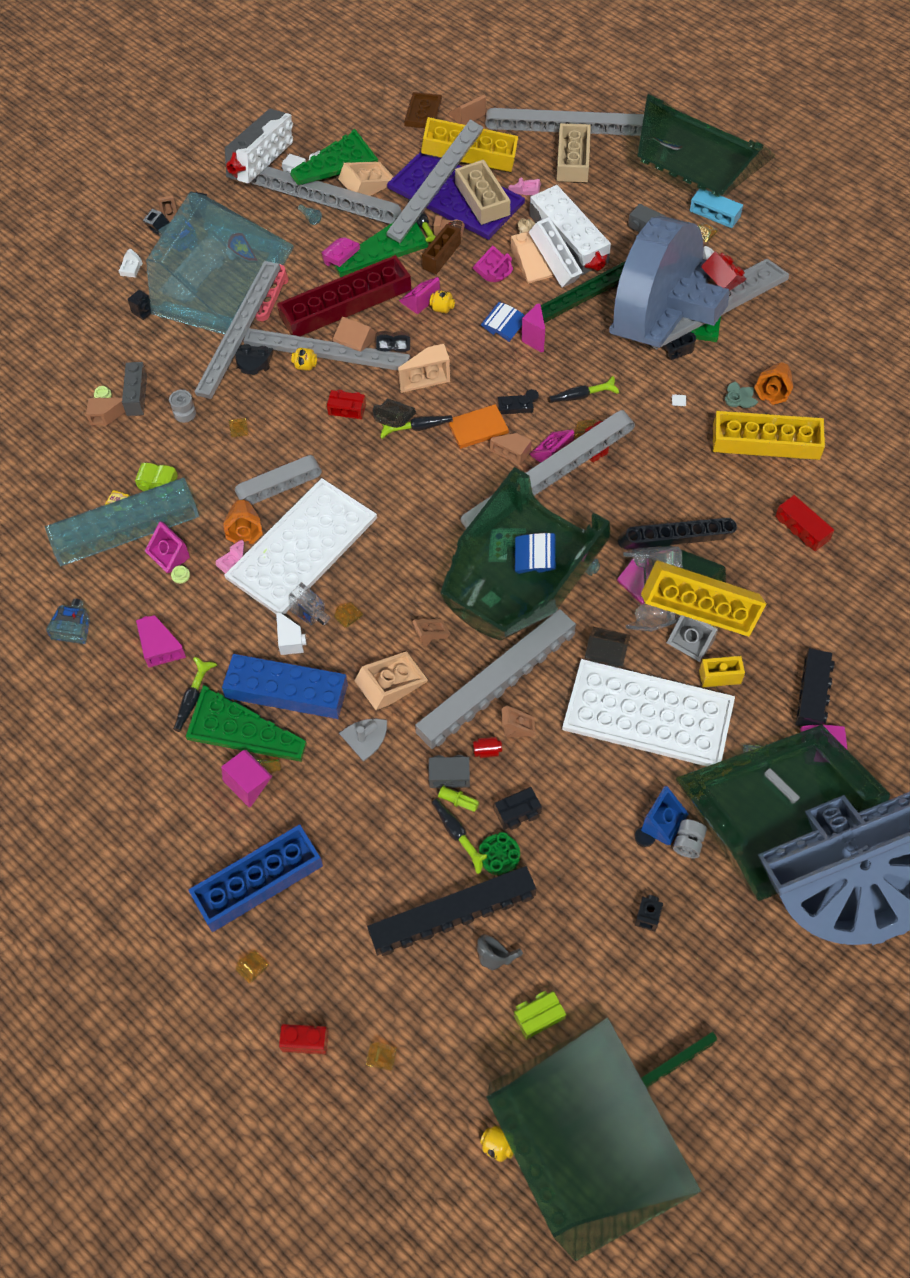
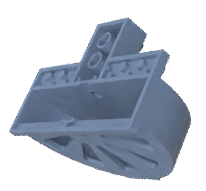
(665, 283)
(849, 873)

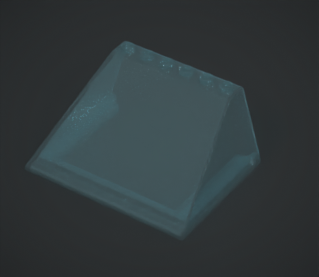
(208, 263)

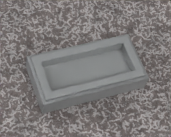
(782, 786)

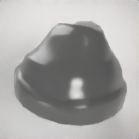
(493, 954)

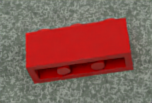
(804, 523)

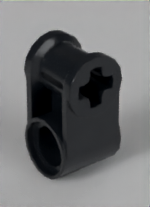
(681, 346)

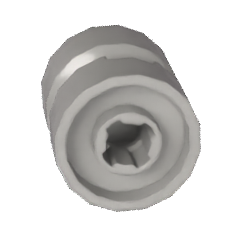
(182, 406)
(690, 837)

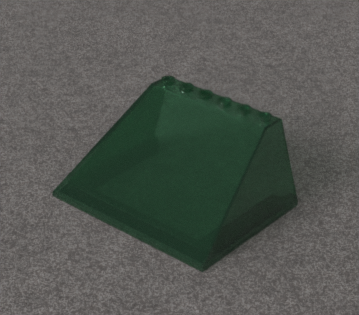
(705, 152)
(754, 816)
(590, 1140)

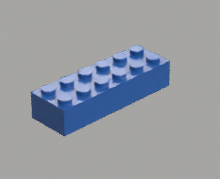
(285, 686)
(255, 878)

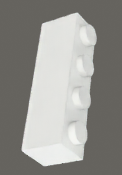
(555, 252)

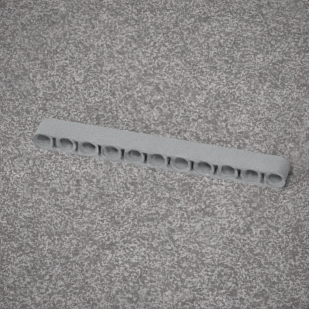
(550, 121)
(329, 195)
(570, 456)

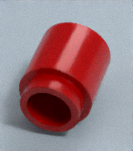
(487, 747)

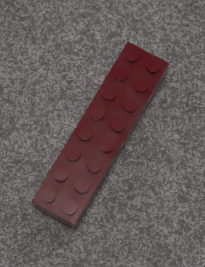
(344, 296)

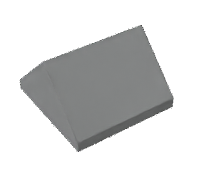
(692, 637)

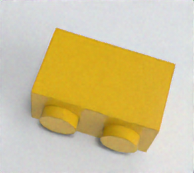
(721, 671)

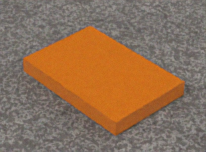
(478, 426)

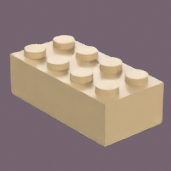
(573, 152)
(482, 192)

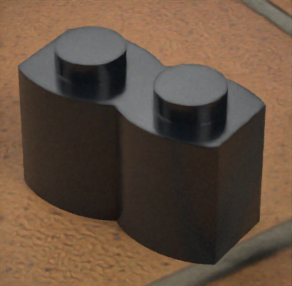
(388, 341)

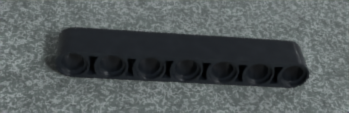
(677, 533)

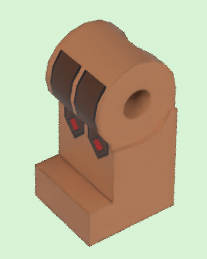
(440, 223)

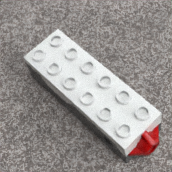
(258, 145)
(580, 235)

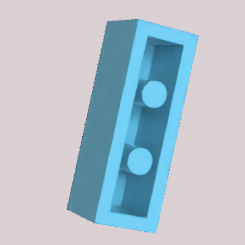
(716, 208)

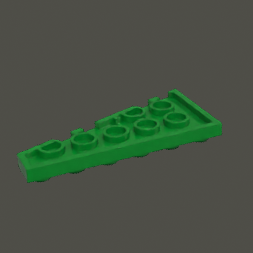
(332, 158)

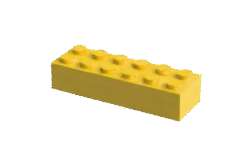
(491, 146)
(768, 435)
(703, 598)

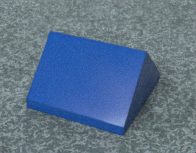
(664, 817)

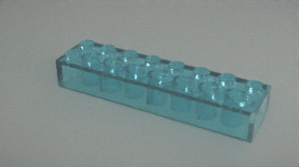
(121, 521)

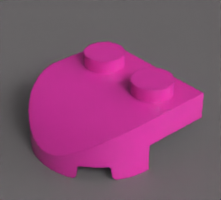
(339, 251)
(494, 265)

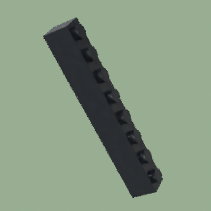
(451, 911)

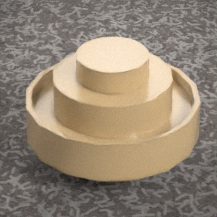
(525, 225)

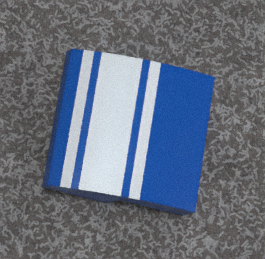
(504, 321)
(535, 553)

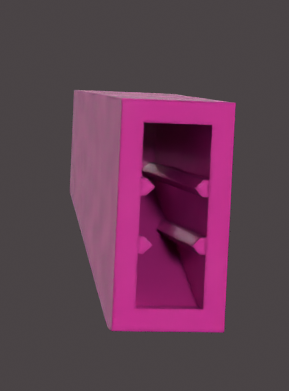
(157, 642)

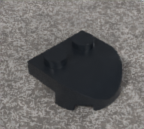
(253, 358)

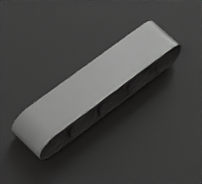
(279, 480)

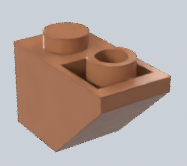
(104, 410)

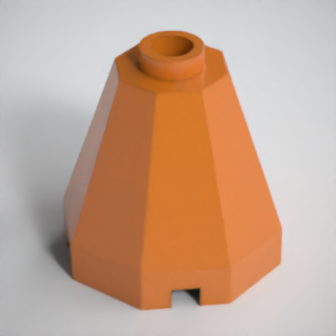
(775, 384)
(242, 523)

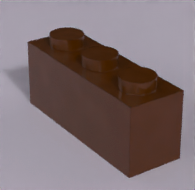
(441, 249)

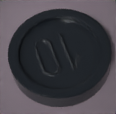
(643, 839)

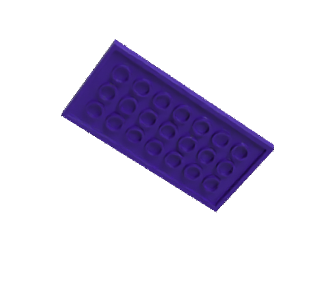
(448, 200)

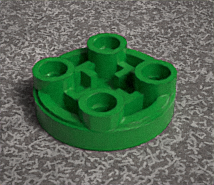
(501, 852)

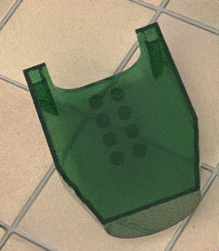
(482, 573)

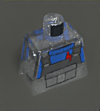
(307, 605)

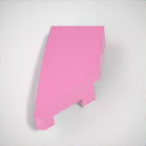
(527, 187)
(227, 561)

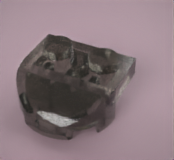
(393, 413)

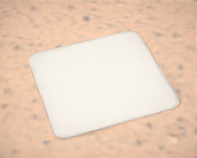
(679, 400)

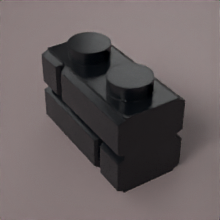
(518, 808)

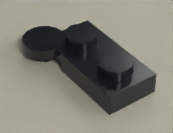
(518, 403)

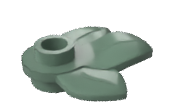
(740, 396)

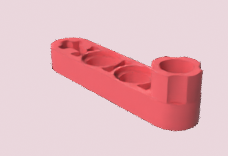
(280, 280)

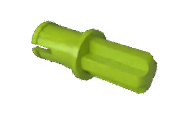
(458, 798)

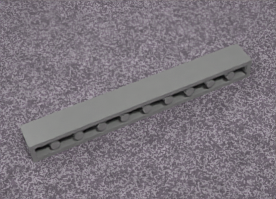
(495, 679)

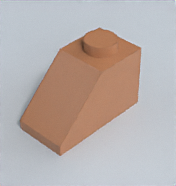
(167, 207)
(511, 446)

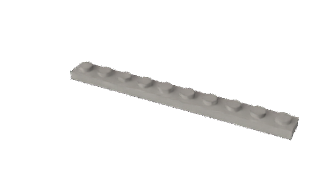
(434, 181)
(237, 330)
(326, 349)

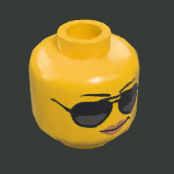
(442, 301)
(304, 359)
(495, 1144)

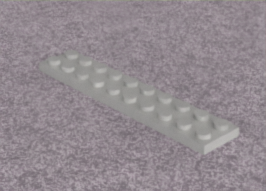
(759, 280)

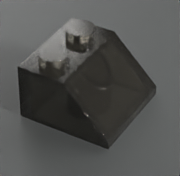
(607, 647)

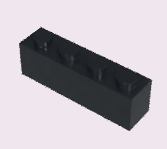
(814, 688)

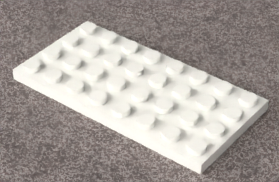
(301, 546)
(649, 713)

